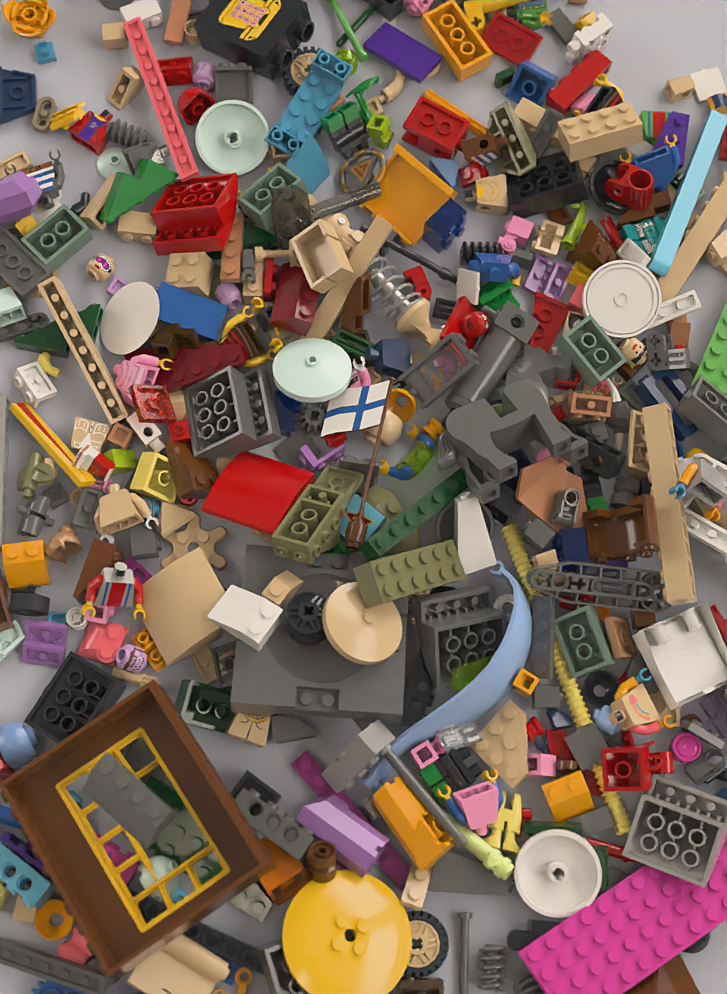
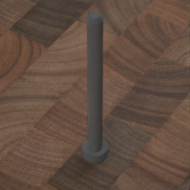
(464, 950)

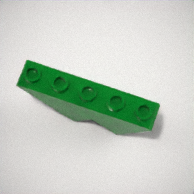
(133, 190)

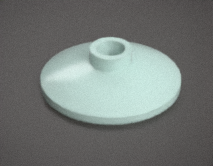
(107, 167)

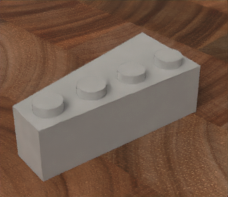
(357, 756)

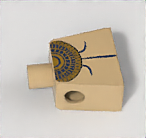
(249, 728)

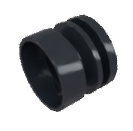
(306, 629)

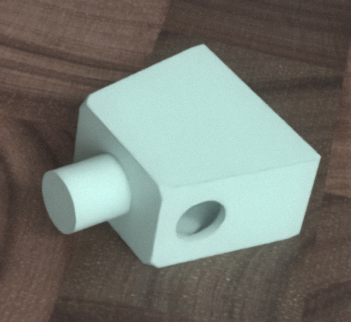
(10, 307)

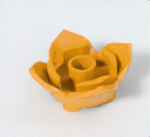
(29, 17)

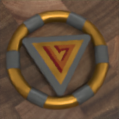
(363, 171)

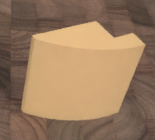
(179, 604)

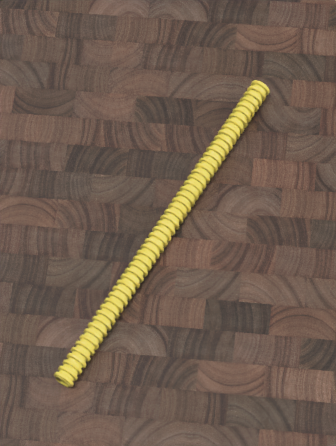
(568, 683)

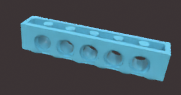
(41, 887)

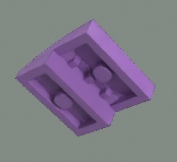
(546, 278)
(44, 643)

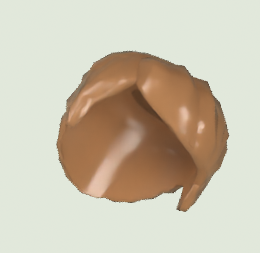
(63, 544)

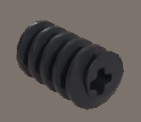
(469, 253)

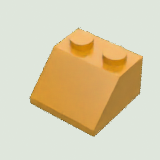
(25, 564)
(568, 796)

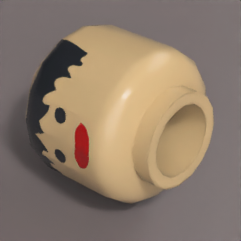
(634, 351)

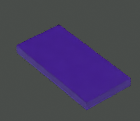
(402, 52)

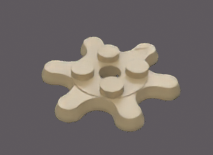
(195, 534)

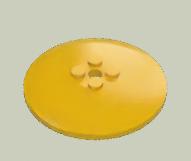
(316, 942)

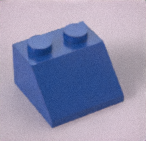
(531, 83)

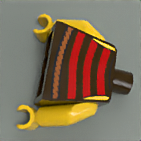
(241, 332)

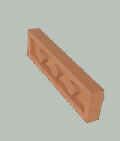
(231, 254)

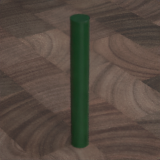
(356, 25)

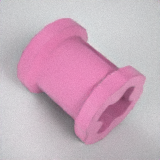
(103, 488)

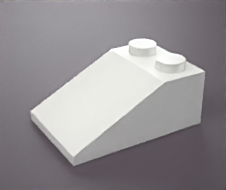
(246, 616)

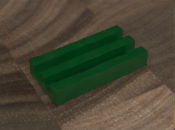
(349, 346)

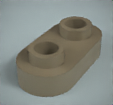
(44, 116)

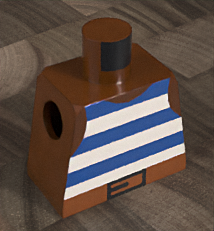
(483, 148)

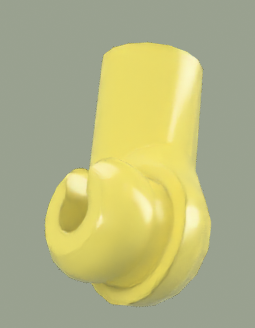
(44, 361)

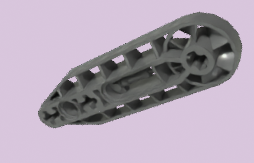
(592, 584)

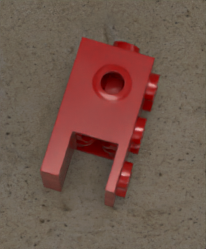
(435, 129)

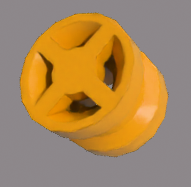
(433, 429)

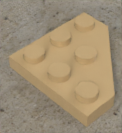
(506, 744)

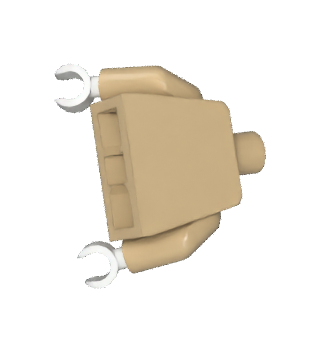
(120, 511)

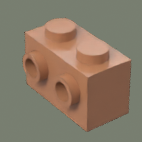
(588, 404)

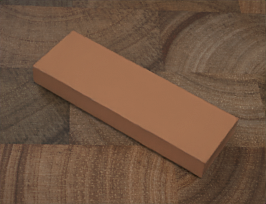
(177, 19)

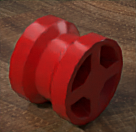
(533, 729)

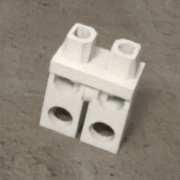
(589, 39)

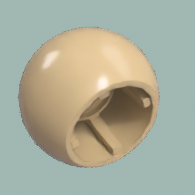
(390, 433)

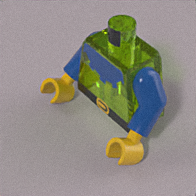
(413, 460)

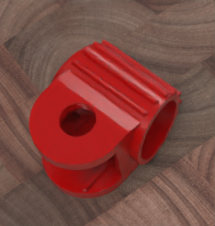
(636, 191)

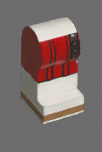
(94, 463)

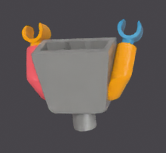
(705, 484)

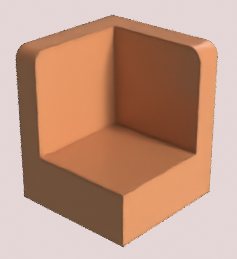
(121, 436)

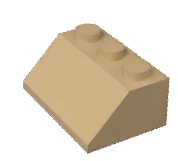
(636, 461)

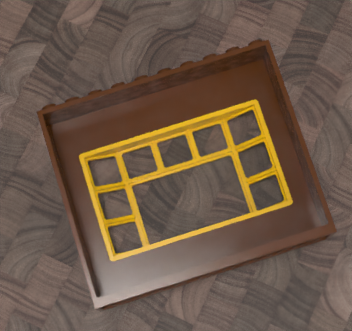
(77, 857)

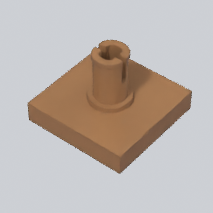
(620, 638)

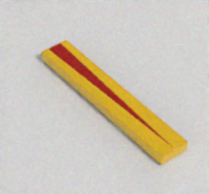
(51, 443)

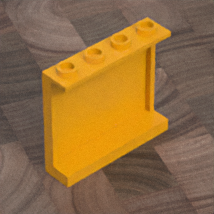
(408, 196)

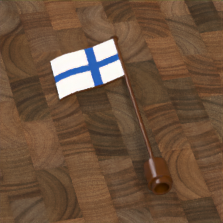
(356, 411)

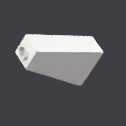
(471, 534)

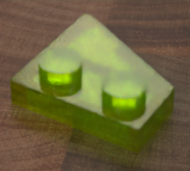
(467, 673)

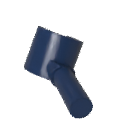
(542, 747)

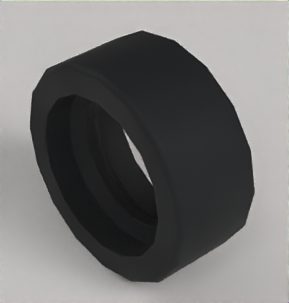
(29, 604)

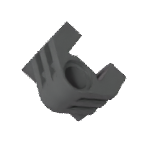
(670, 357)

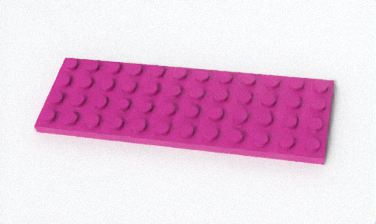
(628, 932)

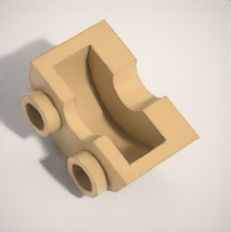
(548, 239)

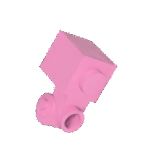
(517, 232)
(427, 753)

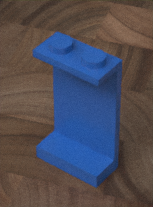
(190, 310)

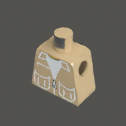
(90, 433)

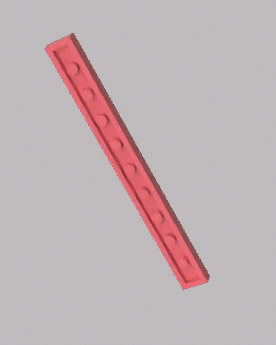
(161, 99)

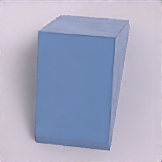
(445, 170)

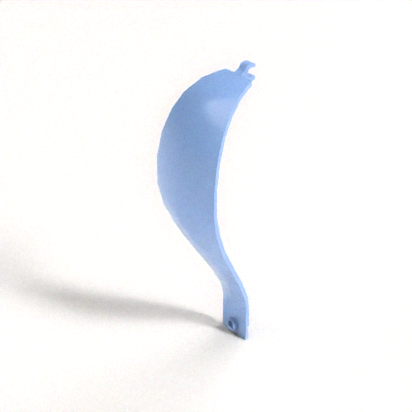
(477, 697)

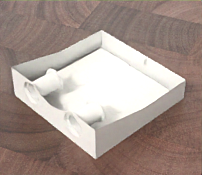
(685, 655)

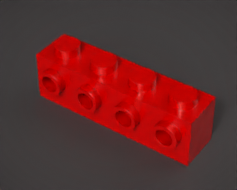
(578, 81)

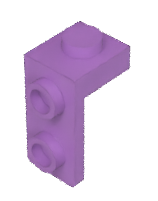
(308, 459)

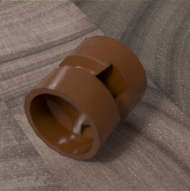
(322, 861)

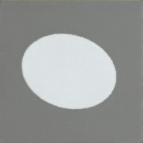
(129, 318)

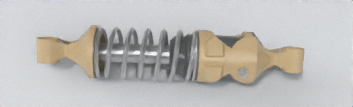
(413, 316)

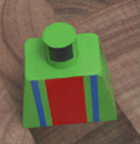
(652, 124)

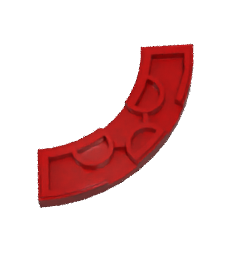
(557, 746)

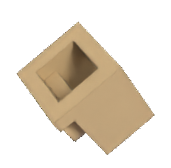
(679, 88)

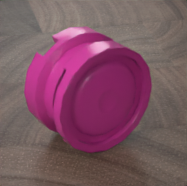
(685, 747)

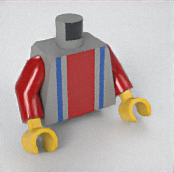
(114, 588)

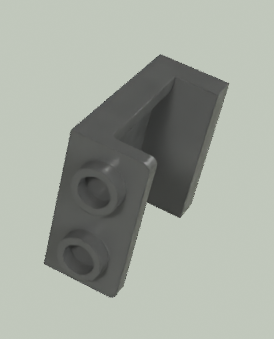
(234, 82)

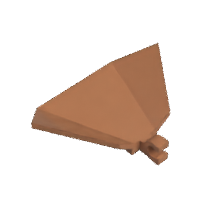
(538, 487)

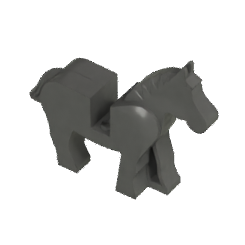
(481, 439)

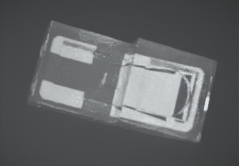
(460, 736)

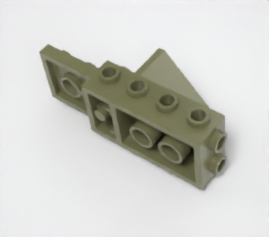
(316, 516)

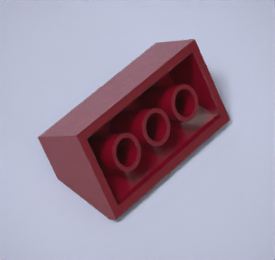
(294, 301)

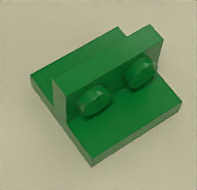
(495, 295)

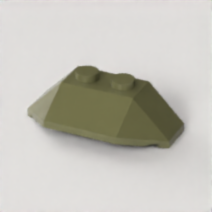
(520, 154)
(390, 507)

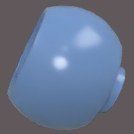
(17, 744)

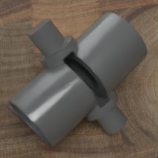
(34, 515)

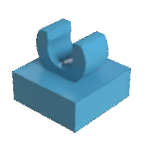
(44, 52)

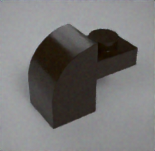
(171, 338)

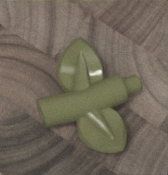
(35, 473)

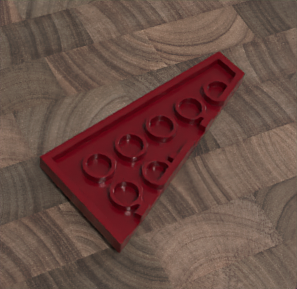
(194, 364)

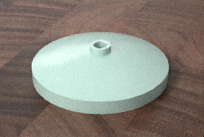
(229, 121)
(312, 370)

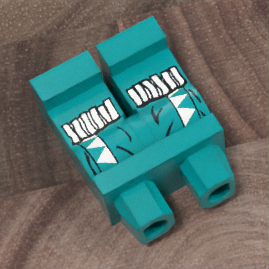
(644, 233)

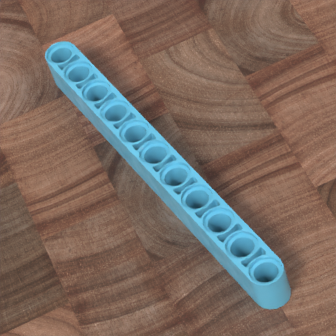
(687, 193)

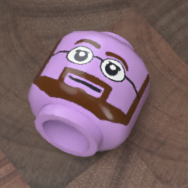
(131, 658)

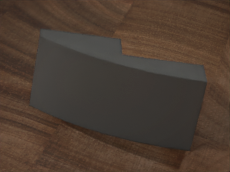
(594, 821)

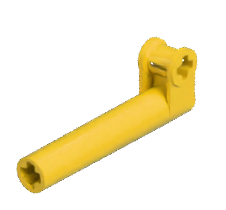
(477, 8)

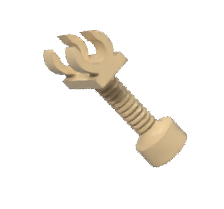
(260, 254)

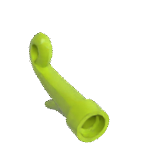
(570, 238)

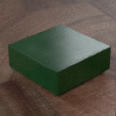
(504, 77)

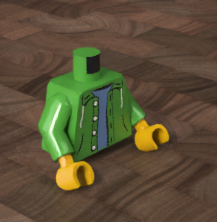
(531, 14)

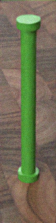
(362, 56)

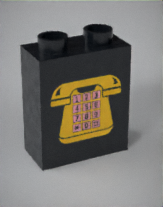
(255, 32)

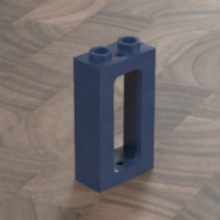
(652, 396)

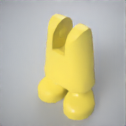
(508, 822)

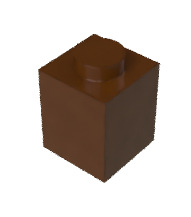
(642, 619)

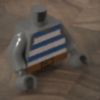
(49, 177)

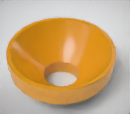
(404, 412)
(43, 923)

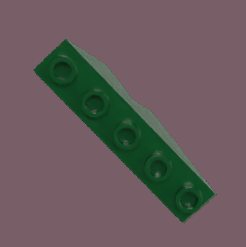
(252, 238)
(51, 338)
(535, 827)

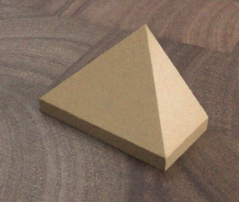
(171, 517)

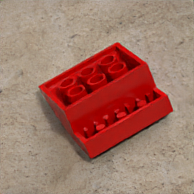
(195, 214)
(256, 491)

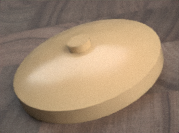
(359, 632)

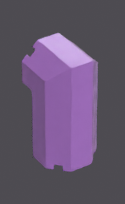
(18, 197)
(355, 840)

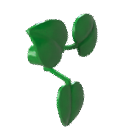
(364, 112)

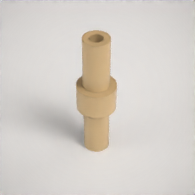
(558, 399)

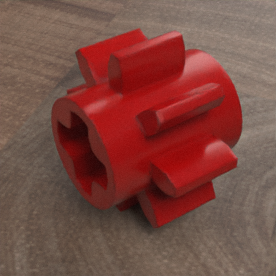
(335, 440)

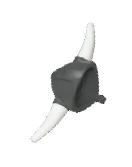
(619, 416)

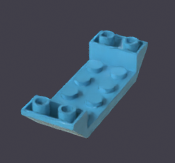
(310, 102)

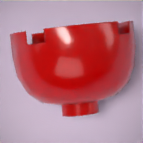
(193, 104)

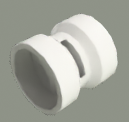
(74, 615)

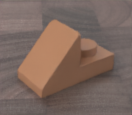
(680, 330)

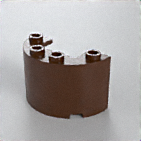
(622, 531)

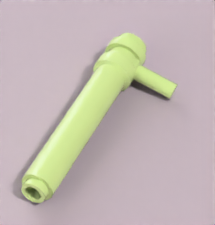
(490, 857)

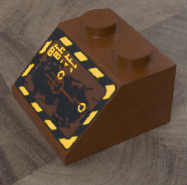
(595, 247)

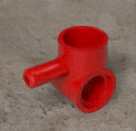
(661, 762)

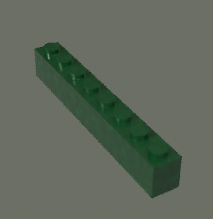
(414, 516)

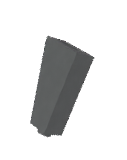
(462, 875)

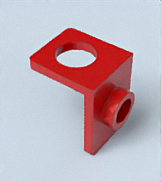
(570, 385)
(628, 739)

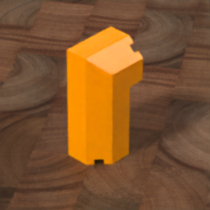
(412, 823)

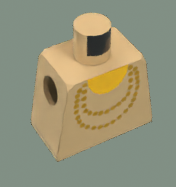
(489, 195)

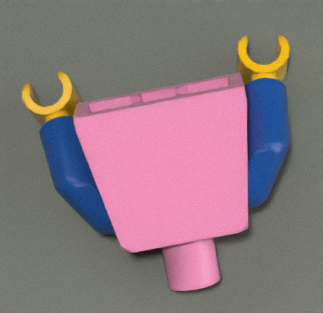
(477, 804)

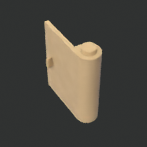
(179, 969)

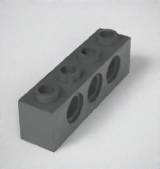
(297, 847)

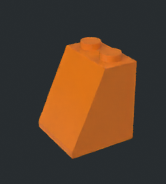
(287, 878)

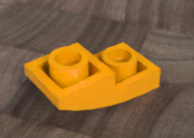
(144, 641)

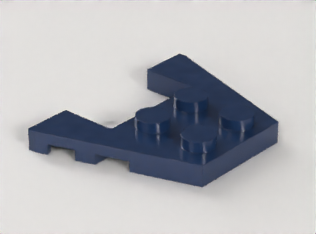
(17, 94)

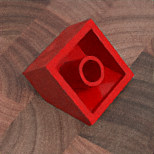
(626, 768)

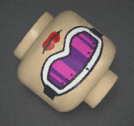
(100, 268)

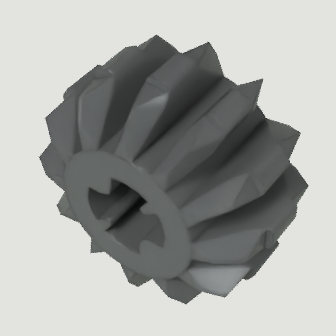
(310, 412)
(526, 985)

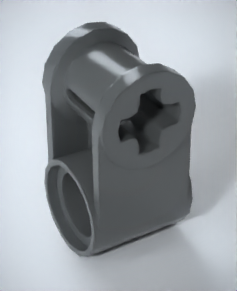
(565, 509)

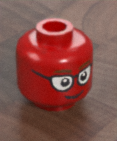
(475, 324)

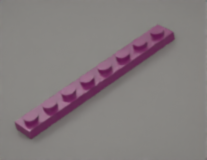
(389, 860)

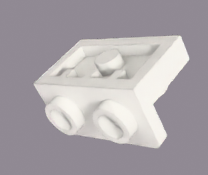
(34, 384)

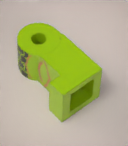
(381, 133)

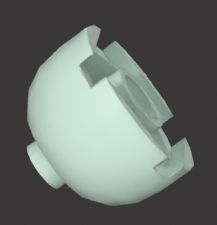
(162, 866)

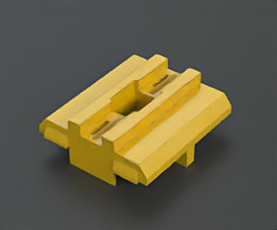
(67, 116)

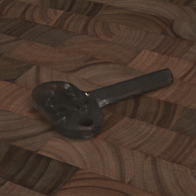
(296, 214)

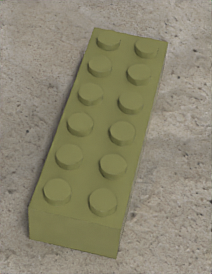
(408, 573)

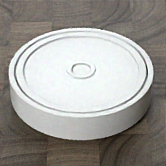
(622, 298)

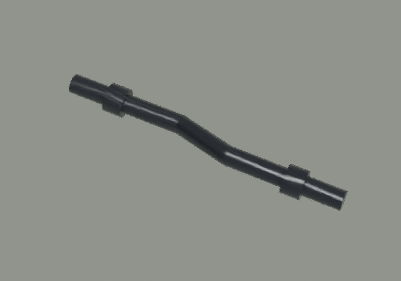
(443, 273)

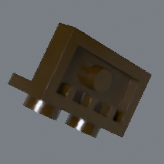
(421, 986)

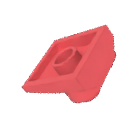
(102, 642)

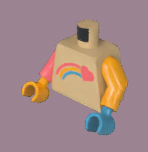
(635, 709)

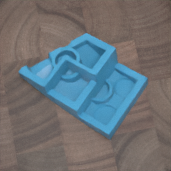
(309, 163)

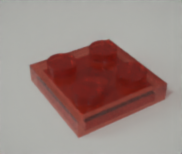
(152, 404)

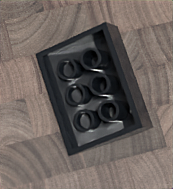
(546, 187)
(74, 698)

